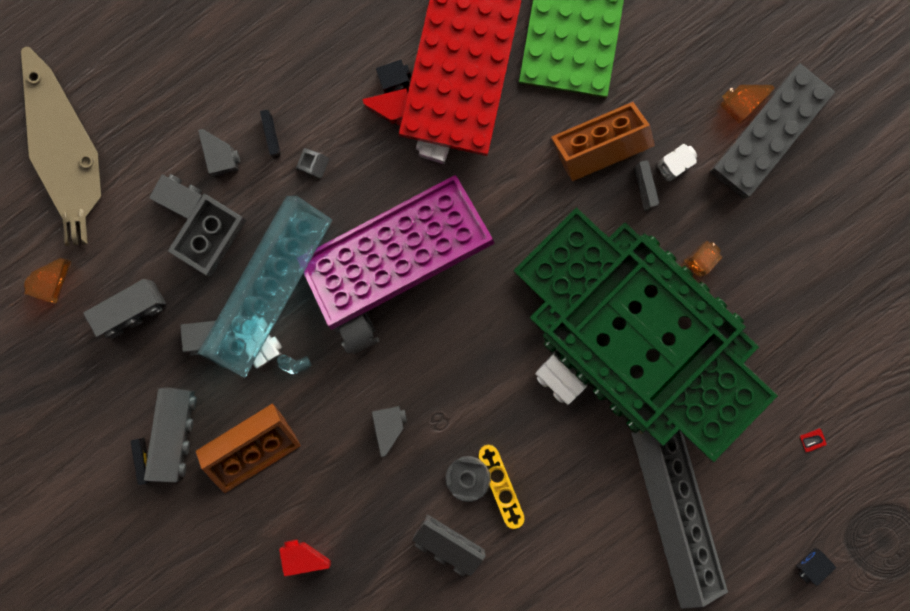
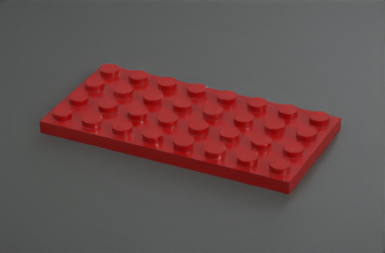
(460, 73)

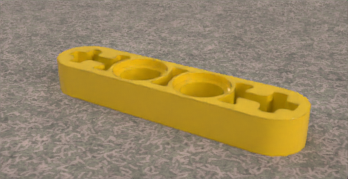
(504, 485)

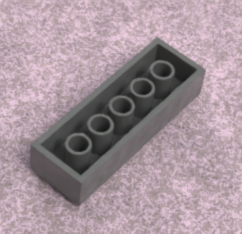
(772, 131)

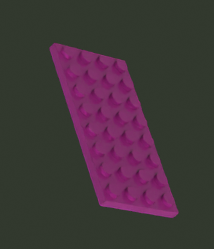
(395, 251)

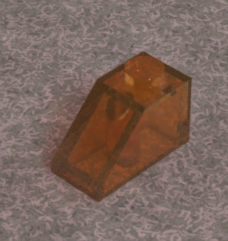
(744, 99)
(704, 258)
(47, 281)

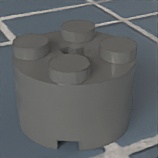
(357, 334)

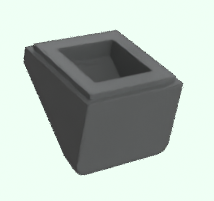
(312, 163)

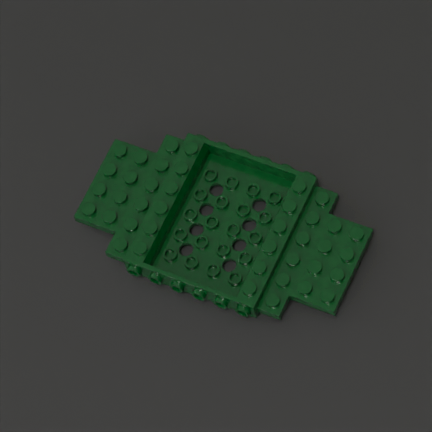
(696, 381)

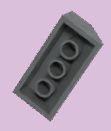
(170, 435)

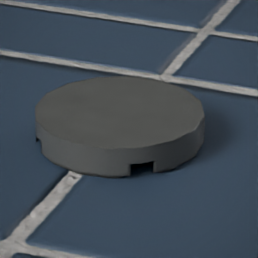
(468, 478)

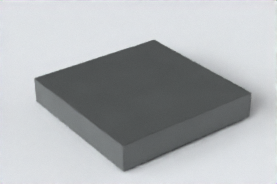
(646, 185)

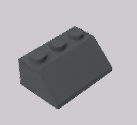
(448, 546)

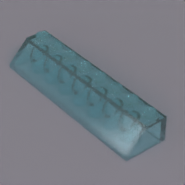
(265, 286)

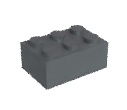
(207, 235)
(125, 309)

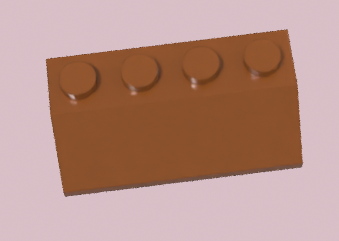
(603, 141)
(247, 448)

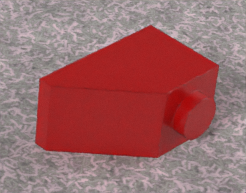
(388, 105)
(301, 558)

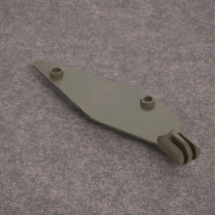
(59, 147)

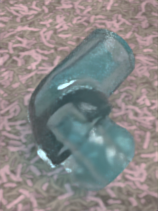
(292, 366)

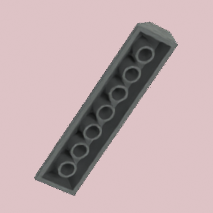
(681, 519)

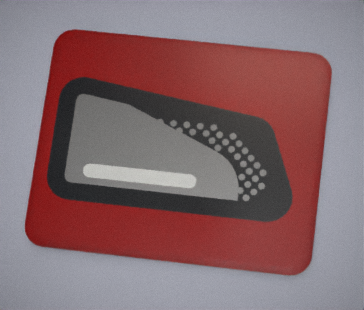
(813, 440)

